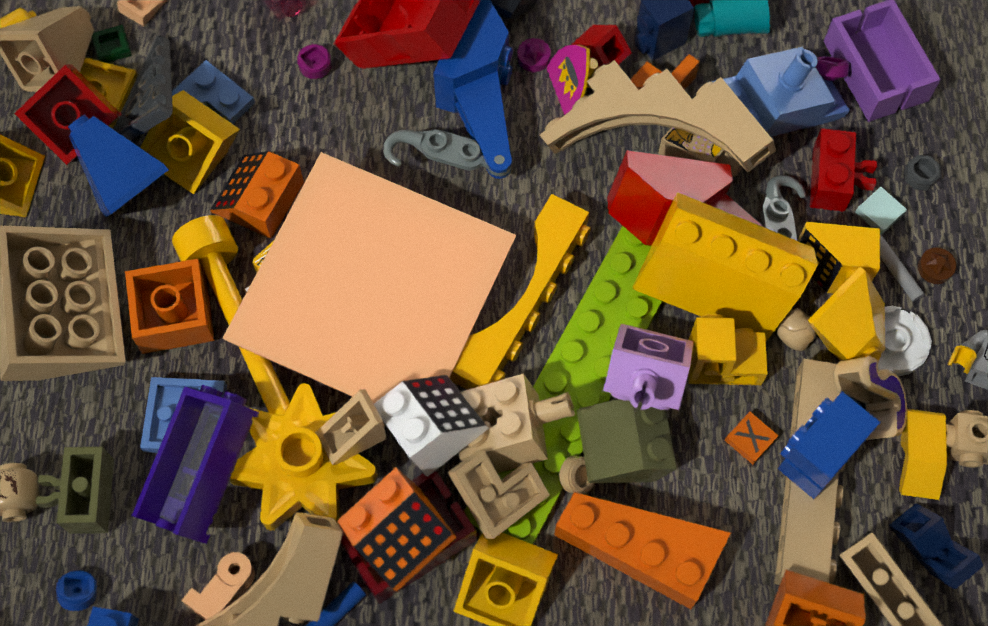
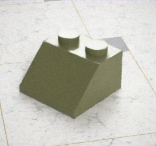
(625, 443)

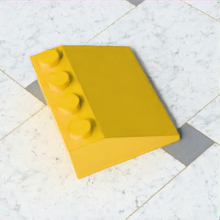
(725, 266)

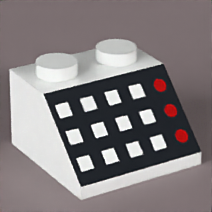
(430, 420)

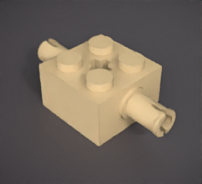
(514, 421)

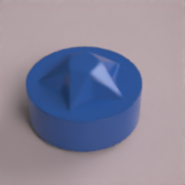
(76, 590)

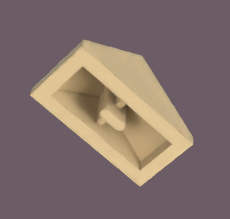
(352, 429)

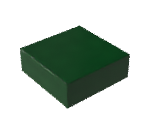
(111, 44)

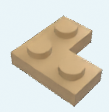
(496, 501)

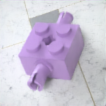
(648, 368)

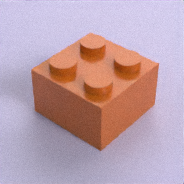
(169, 306)

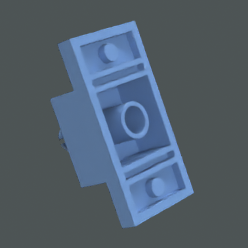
(787, 91)

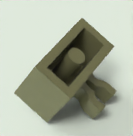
(83, 489)

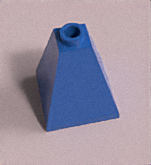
(112, 163)

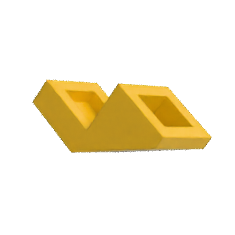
(925, 454)

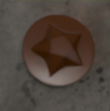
(936, 265)

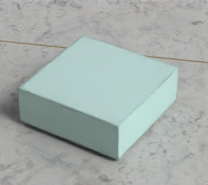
(881, 210)

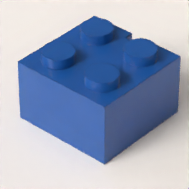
(826, 443)

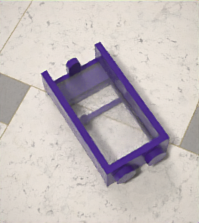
(195, 462)

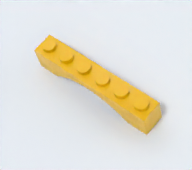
(487, 352)

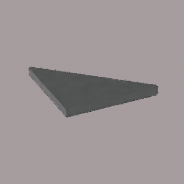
(151, 94)

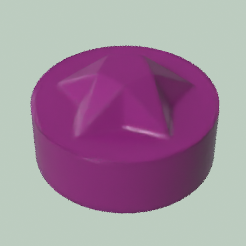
(533, 55)
(314, 61)
(832, 68)

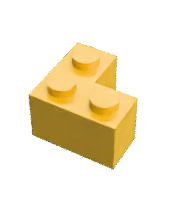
(726, 354)

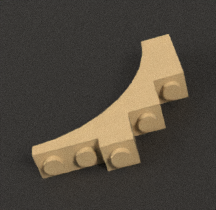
(662, 101)
(294, 581)

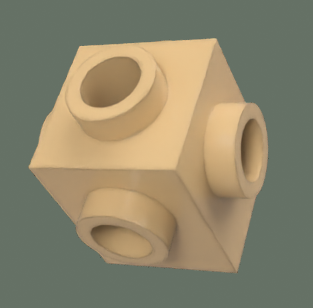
(968, 438)

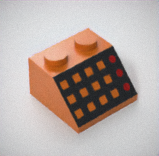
(259, 192)
(396, 529)

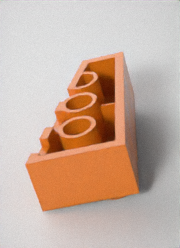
(647, 546)

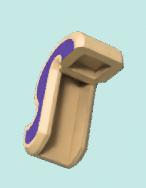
(879, 391)

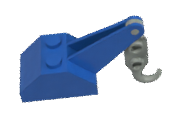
(471, 87)

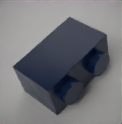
(662, 26)

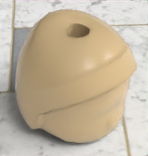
(796, 330)

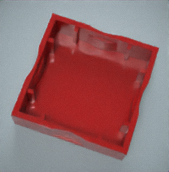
(403, 31)

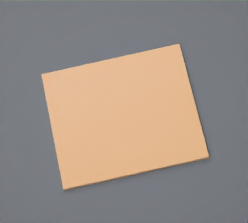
(368, 283)

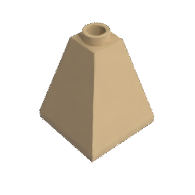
(44, 44)

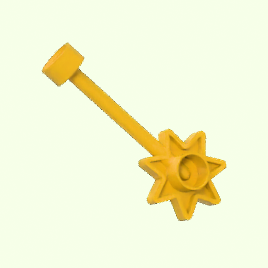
(288, 454)

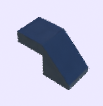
(931, 544)

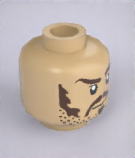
(17, 491)

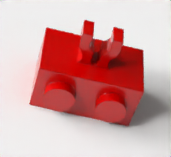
(836, 170)

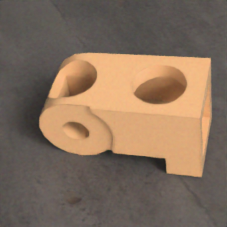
(232, 580)

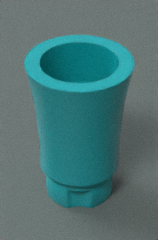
(732, 17)

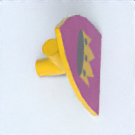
(569, 74)

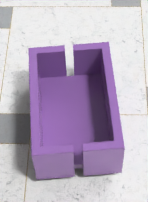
(884, 60)

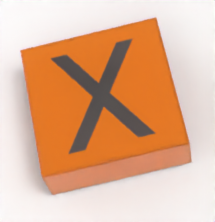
(751, 437)

